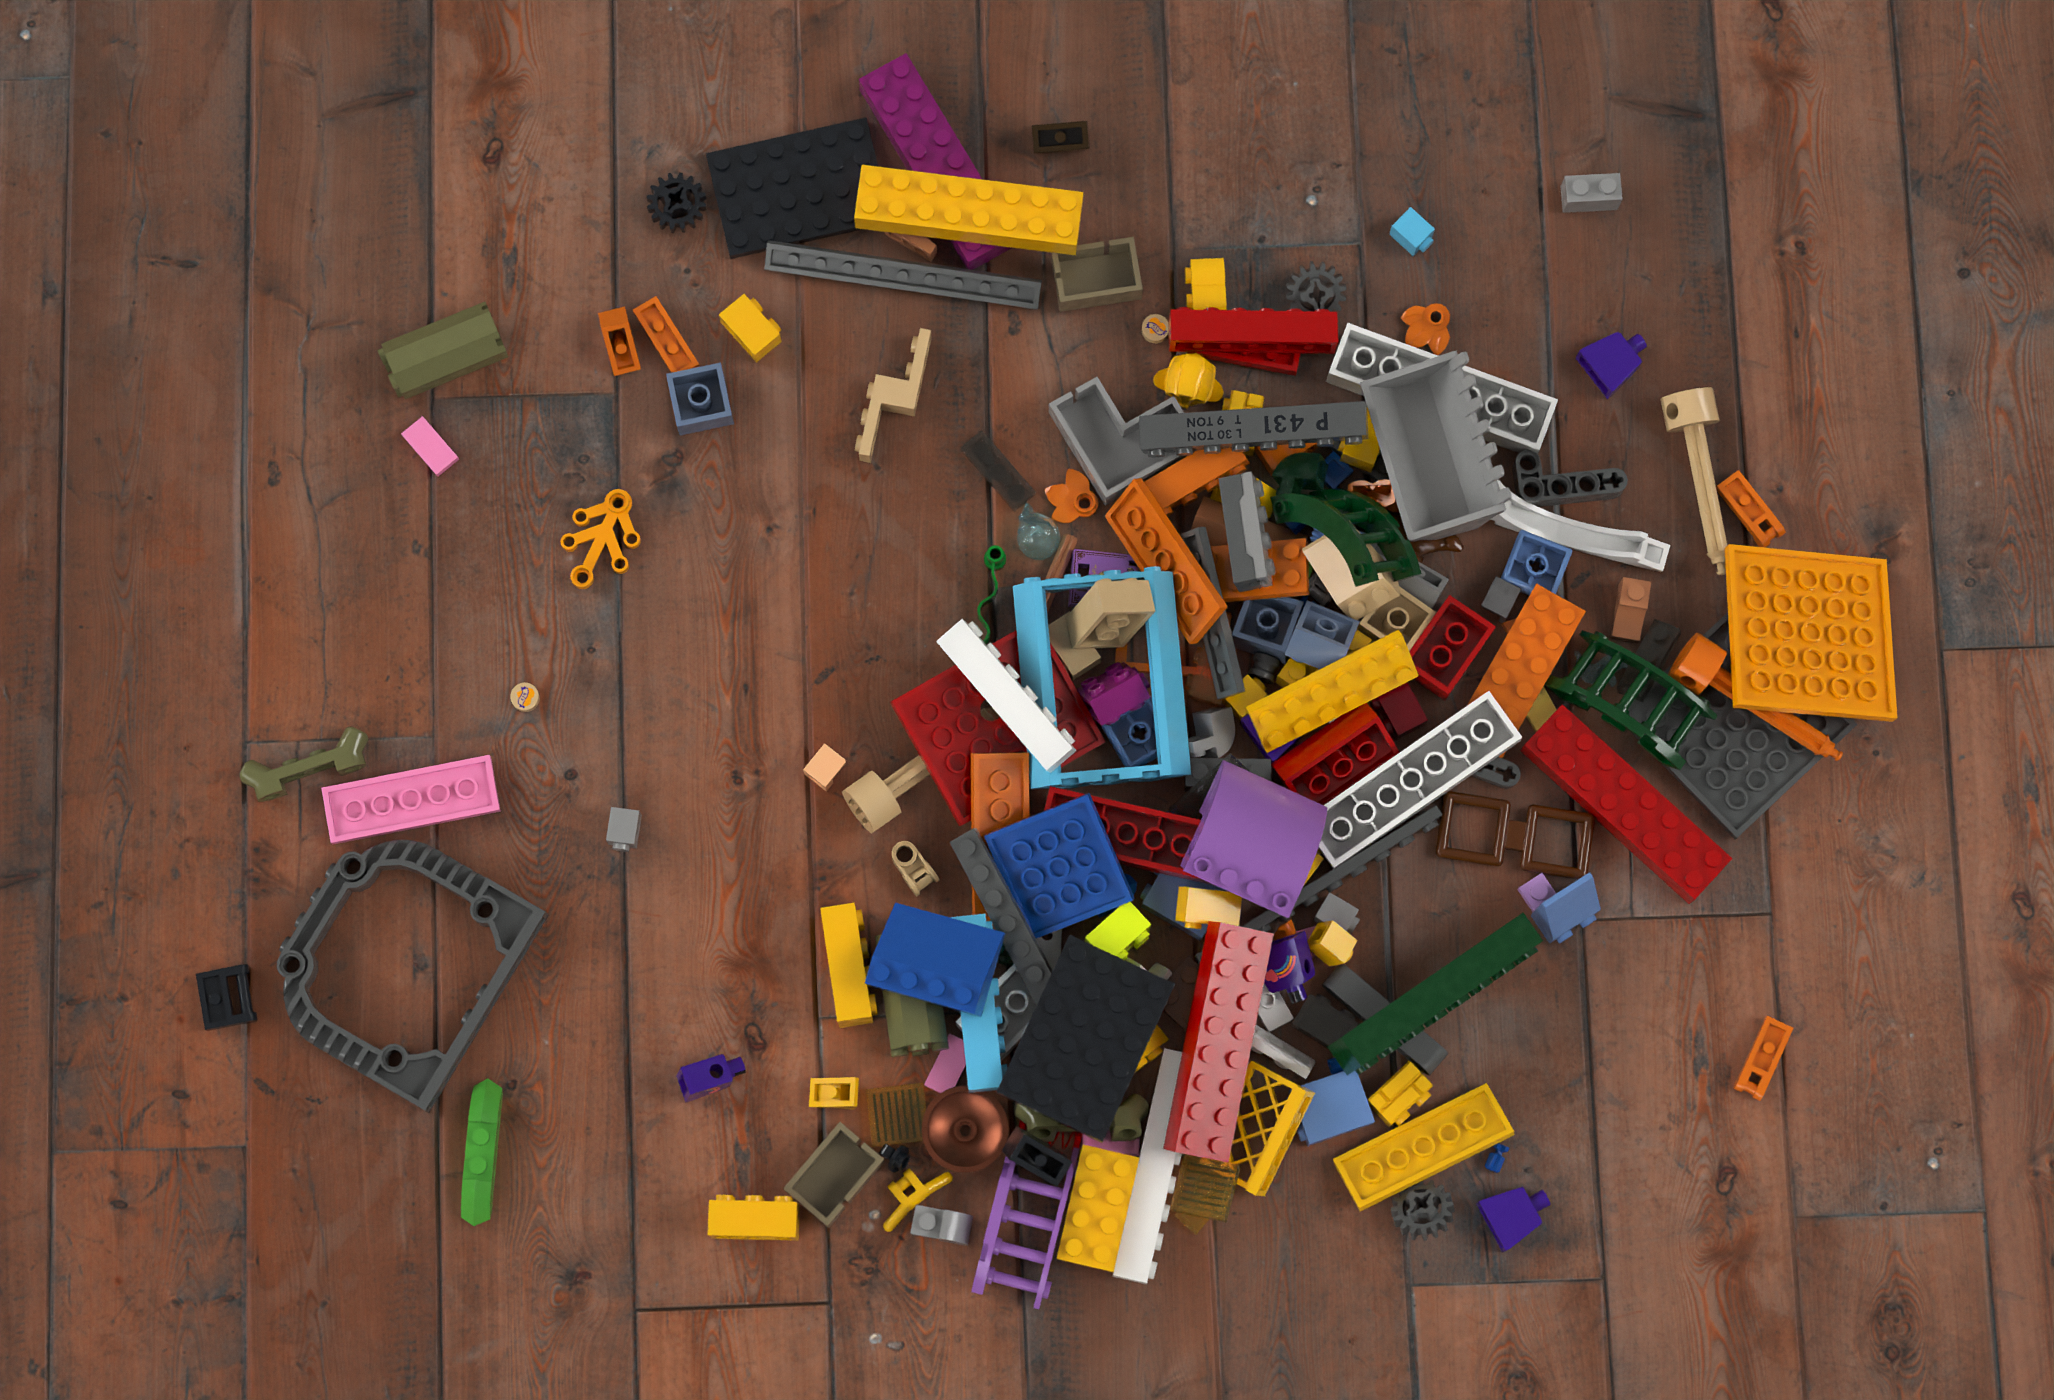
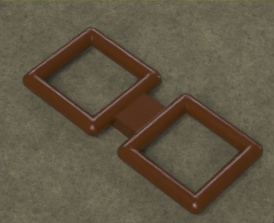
(1515, 835)

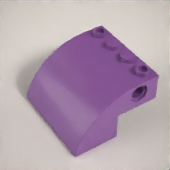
(1255, 839)

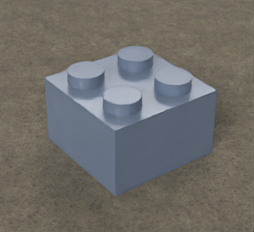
(700, 399)
(1267, 626)

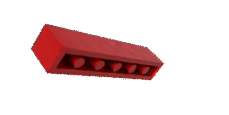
(1253, 331)

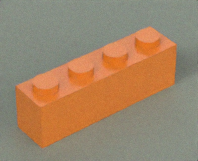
(1193, 475)

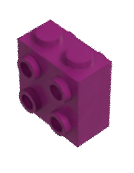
(1114, 692)

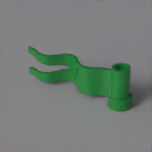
(993, 565)

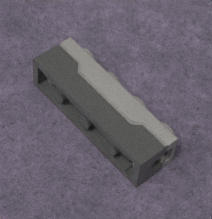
(1245, 531)

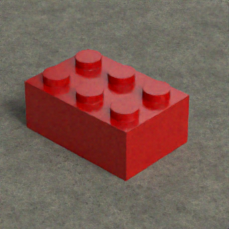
(1449, 646)

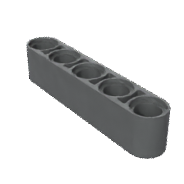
(1366, 1001)

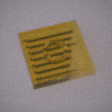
(896, 1114)
(1205, 1188)

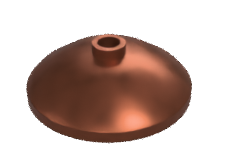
(958, 1109)

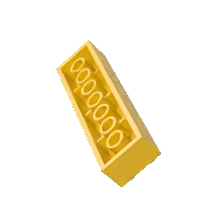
(968, 210)

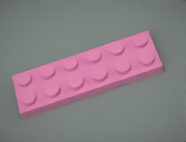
(410, 799)

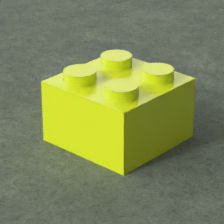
(1121, 931)

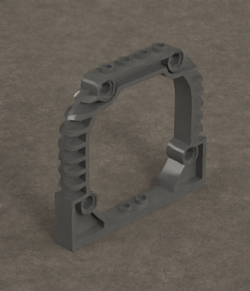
(423, 1075)

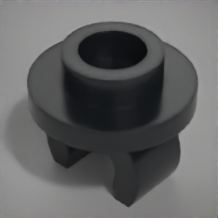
(897, 1158)

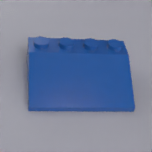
(935, 959)

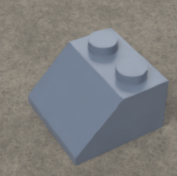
(1321, 636)

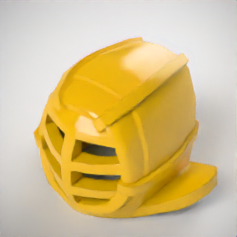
(1189, 380)

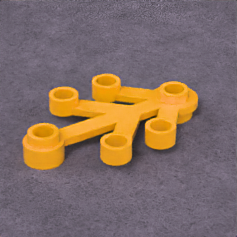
(602, 535)

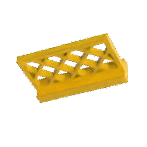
(1281, 1134)

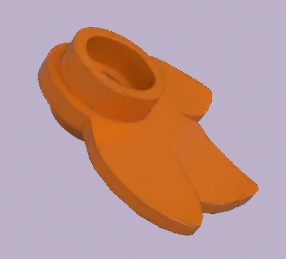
(1424, 330)
(1069, 495)

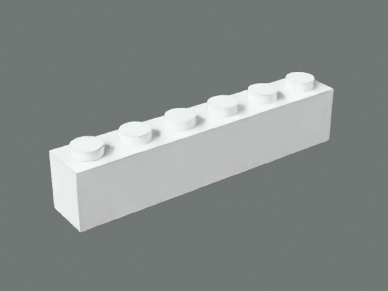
(1006, 696)

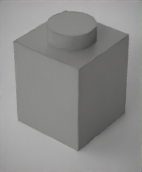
(623, 829)
(1338, 911)

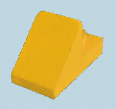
(834, 1092)

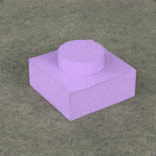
(1536, 891)

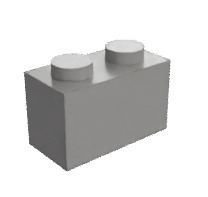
(1591, 192)

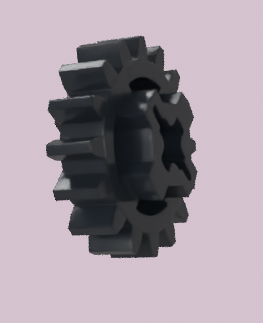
(682, 193)

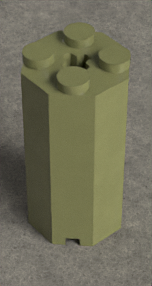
(442, 351)
(913, 1024)

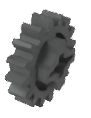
(1327, 289)
(1422, 1210)

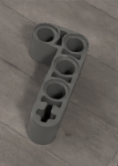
(1569, 481)

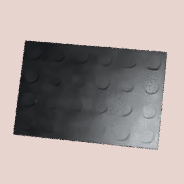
(791, 186)
(1085, 1038)

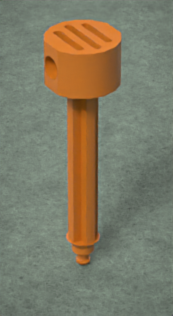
(1700, 666)

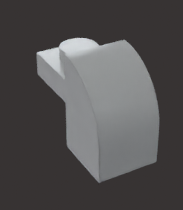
(1213, 732)
(942, 1225)

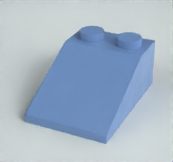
(1568, 909)

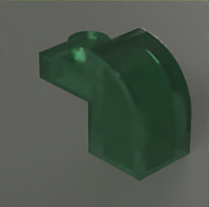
(1300, 473)

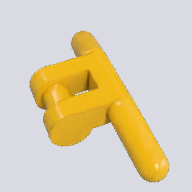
(922, 1192)

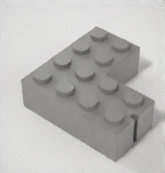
(1104, 442)

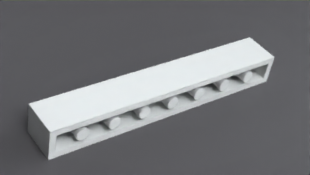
(1151, 1183)

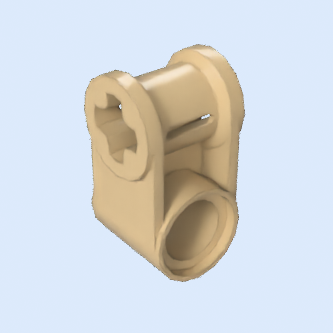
(914, 869)

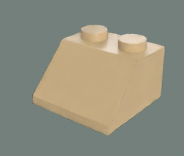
(1400, 613)

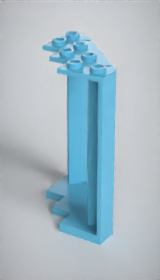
(1163, 666)

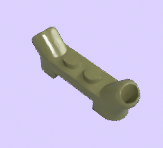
(270, 782)
(1124, 1127)

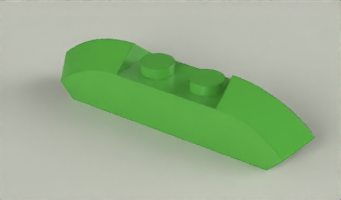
(481, 1152)

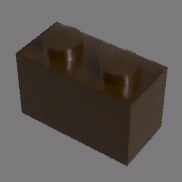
(1060, 136)

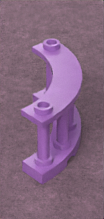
(1002, 1213)

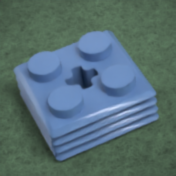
(1532, 548)
(1120, 734)

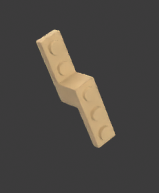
(893, 395)

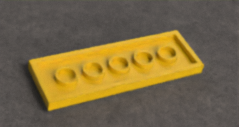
(1332, 691)
(1423, 1147)

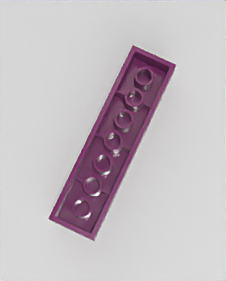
(921, 135)

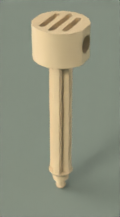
(1690, 413)
(875, 799)

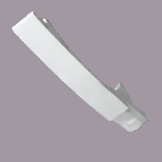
(1613, 544)

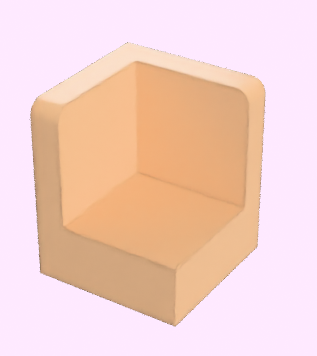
(824, 767)

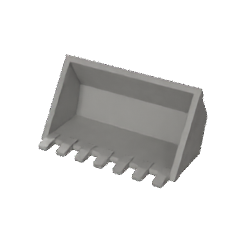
(1435, 447)

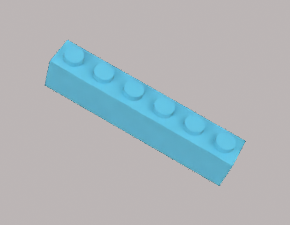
(981, 1036)

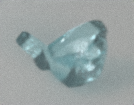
(1037, 534)

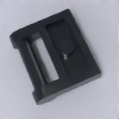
(216, 997)

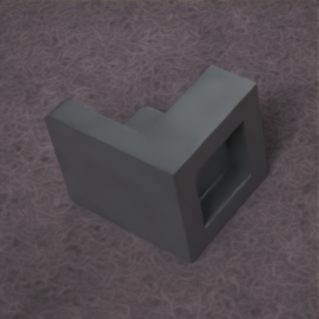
(1500, 598)

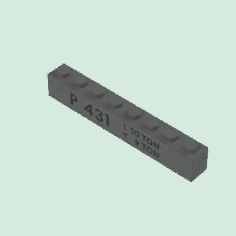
(1254, 428)

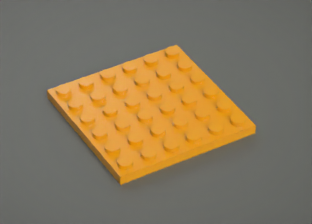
(1810, 633)

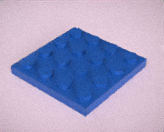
(1060, 866)

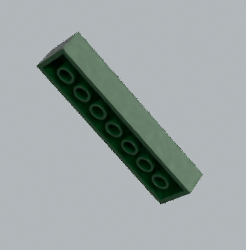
(1442, 990)

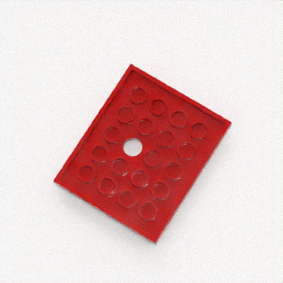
(947, 725)

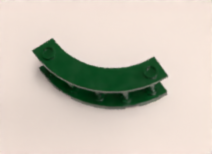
(1333, 515)
(1617, 714)

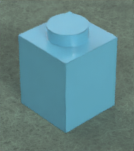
(1412, 232)

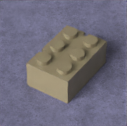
(1097, 278)
(834, 1174)

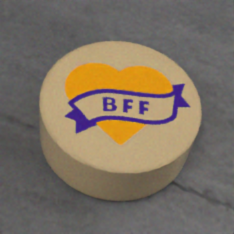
(1155, 328)
(525, 697)

